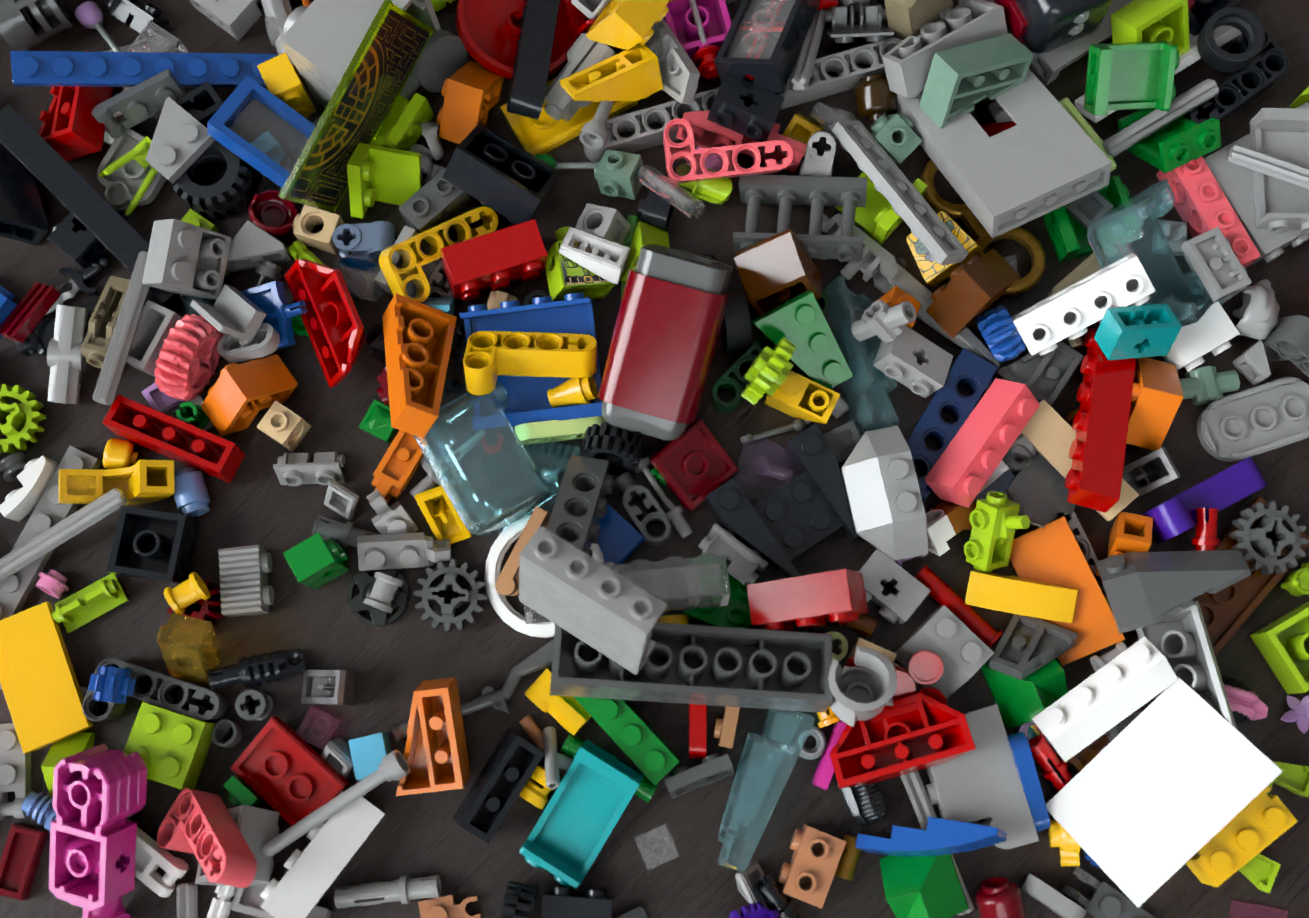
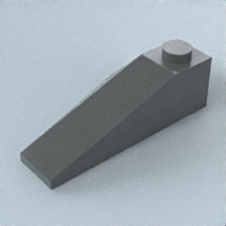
(1152, 583)

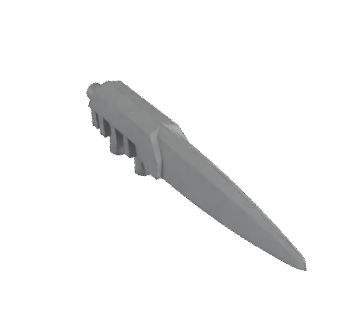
(887, 273)

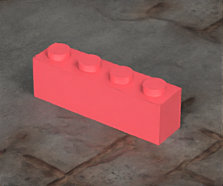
(982, 442)

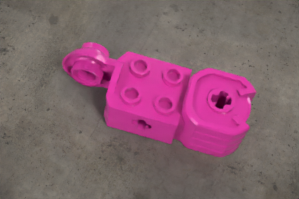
(91, 834)

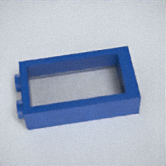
(261, 130)

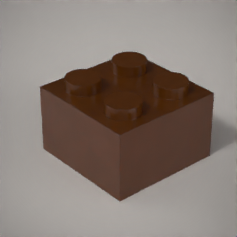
(971, 291)

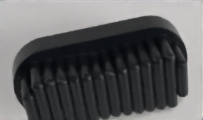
(864, 803)

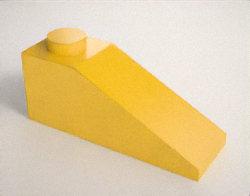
(622, 77)

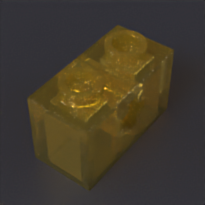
(189, 647)

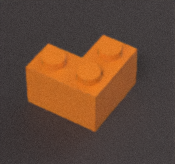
(467, 100)
(245, 391)
(1153, 402)

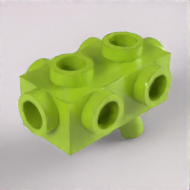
(993, 531)

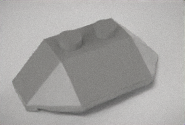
(886, 494)

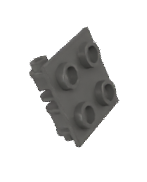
(871, 29)

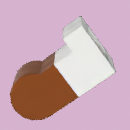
(944, 523)

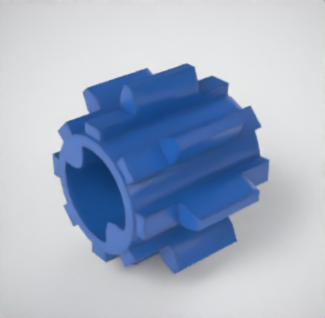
(112, 684)

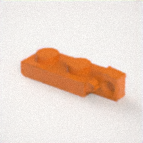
(397, 466)

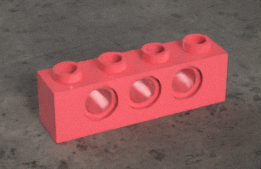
(1206, 207)

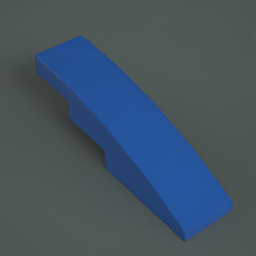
(938, 839)

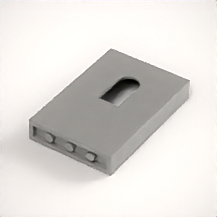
(1019, 170)

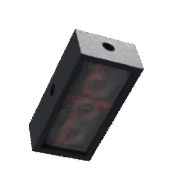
(766, 41)

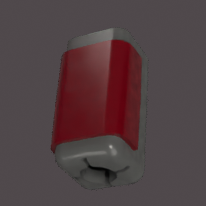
(664, 341)

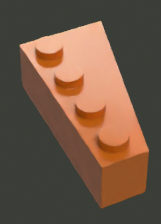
(416, 362)

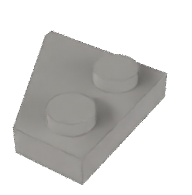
(176, 141)

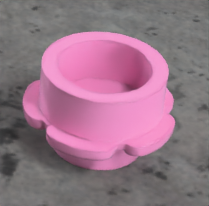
(52, 583)

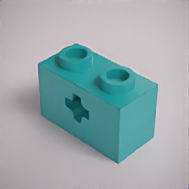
(1137, 331)

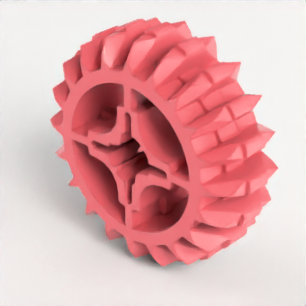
(188, 358)

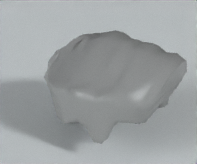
(1258, 311)

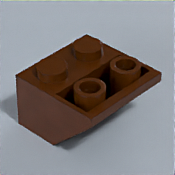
(776, 271)

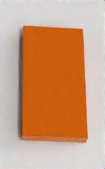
(1056, 558)

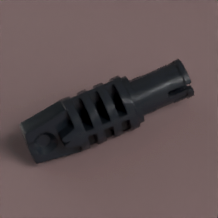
(258, 669)

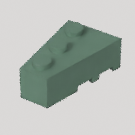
(971, 74)

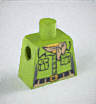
(569, 277)

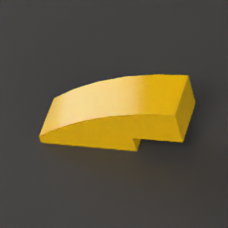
(1021, 596)

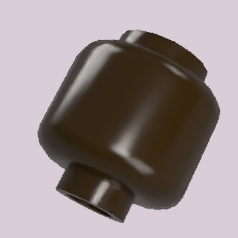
(874, 97)

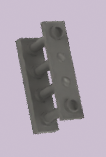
(805, 190)

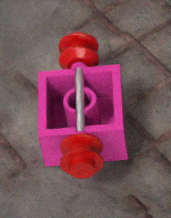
(700, 30)

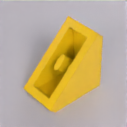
(442, 515)

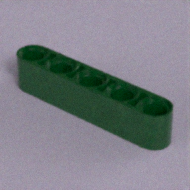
(732, 378)

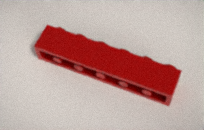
(1100, 428)

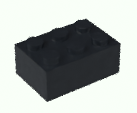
(501, 174)

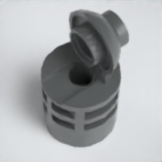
(24, 31)

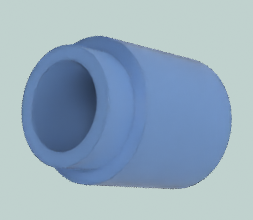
(191, 492)

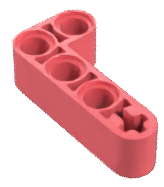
(727, 155)
(204, 827)

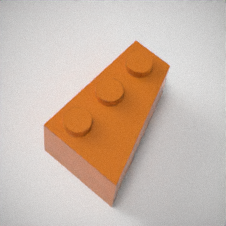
(435, 740)

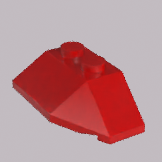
(330, 317)
(900, 741)

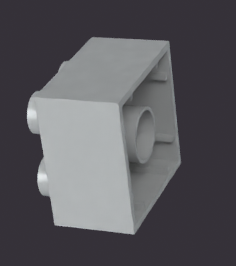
(328, 34)

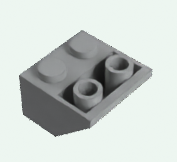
(186, 259)

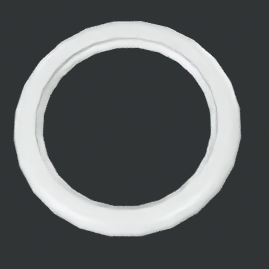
(492, 572)

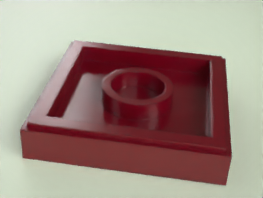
(694, 464)

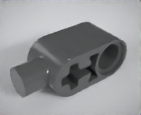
(628, 489)

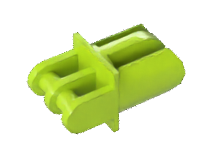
(712, 191)

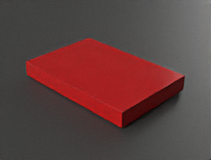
(288, 772)

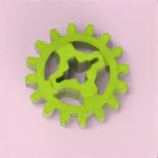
(768, 371)
(18, 420)

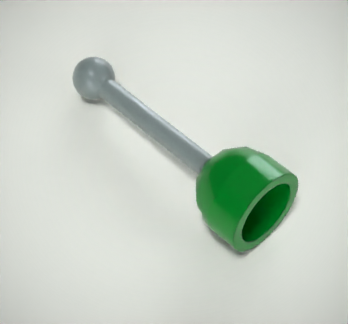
(550, 160)

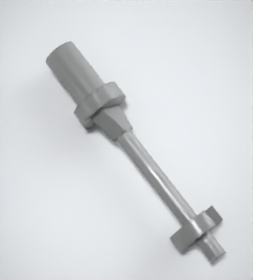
(673, 513)

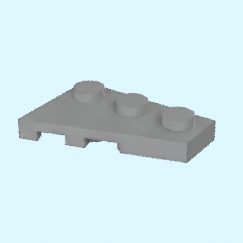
(676, 68)

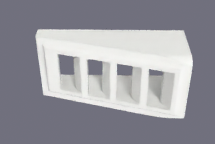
(613, 254)

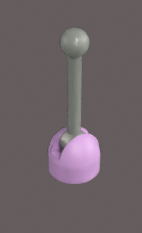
(92, 18)

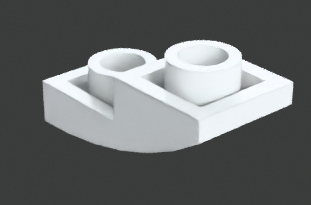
(34, 479)

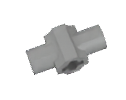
(883, 321)

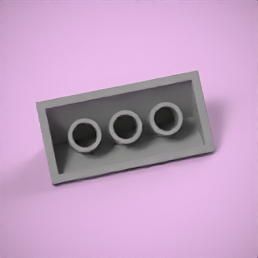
(1188, 649)

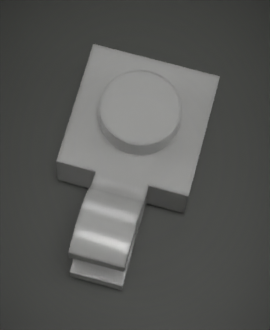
(391, 518)

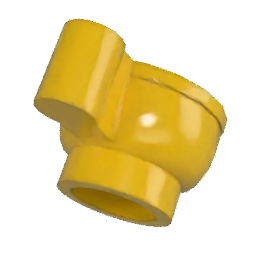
(1068, 847)

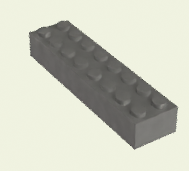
(704, 669)

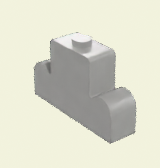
(984, 783)

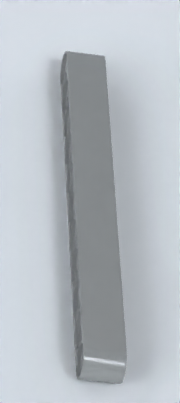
(820, 86)

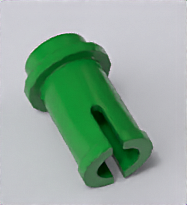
(189, 411)

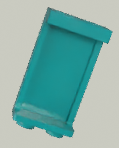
(581, 814)

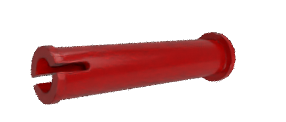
(947, 596)

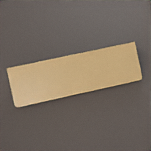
(1053, 439)

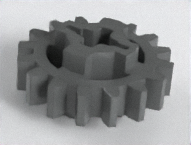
(1274, 525)
(451, 580)

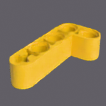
(437, 238)
(526, 355)

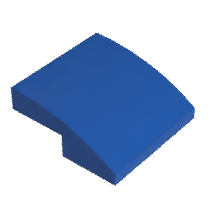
(617, 537)

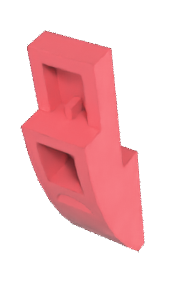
(710, 135)

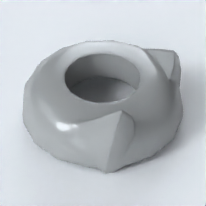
(429, 131)

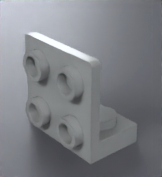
(1216, 265)

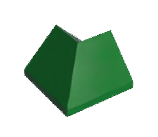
(1025, 698)
(922, 886)

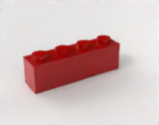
(174, 438)

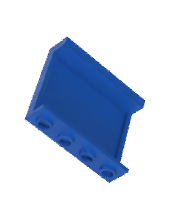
(528, 394)

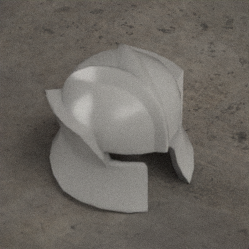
(862, 691)

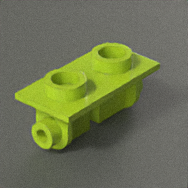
(90, 603)

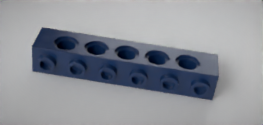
(965, 370)

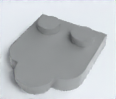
(125, 181)

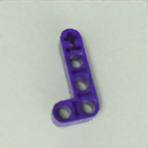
(1215, 492)

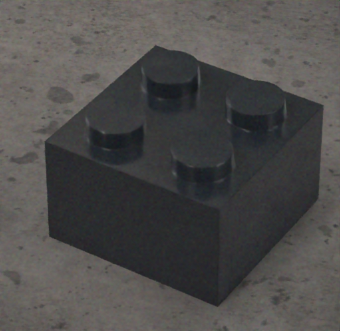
(153, 545)

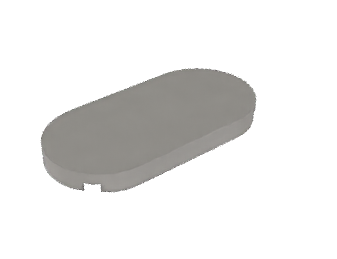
(1255, 420)

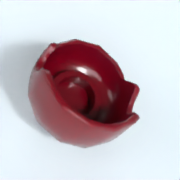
(272, 213)

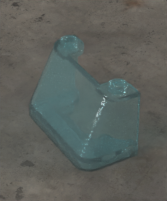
(1136, 230)
(485, 463)

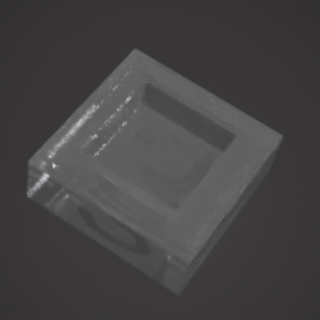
(656, 846)

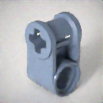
(366, 239)

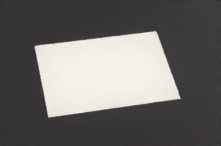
(1161, 791)

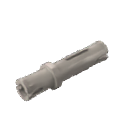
(375, 893)

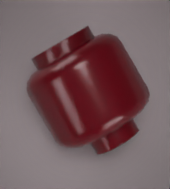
(999, 899)

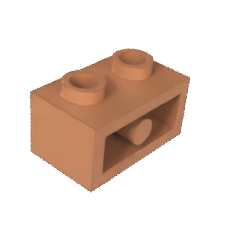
(811, 865)

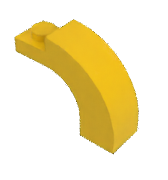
(141, 483)

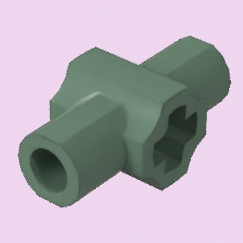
(1207, 385)

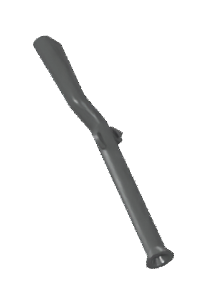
(490, 697)

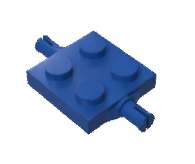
(272, 301)

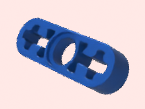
(1029, 779)

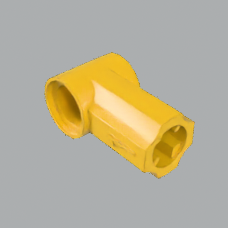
(563, 708)

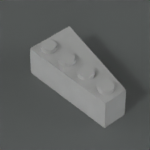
(967, 23)

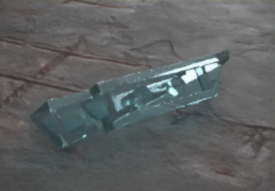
(868, 387)
(759, 783)

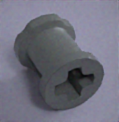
(248, 698)

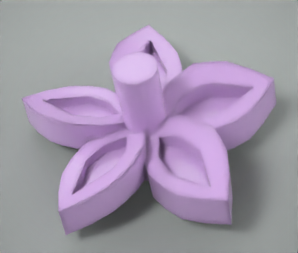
(1299, 712)

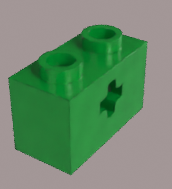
(317, 560)

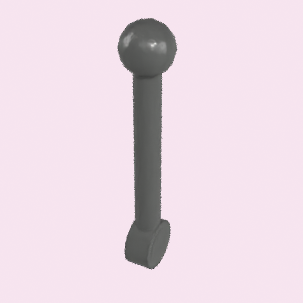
(797, 425)

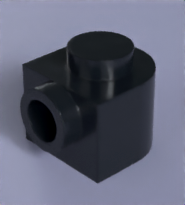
(655, 211)

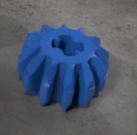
(1000, 334)

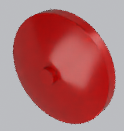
(492, 32)

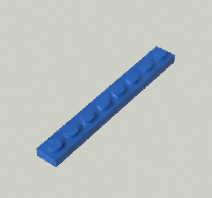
(132, 68)

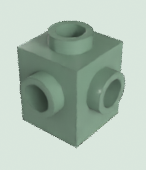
(903, 140)
(619, 174)

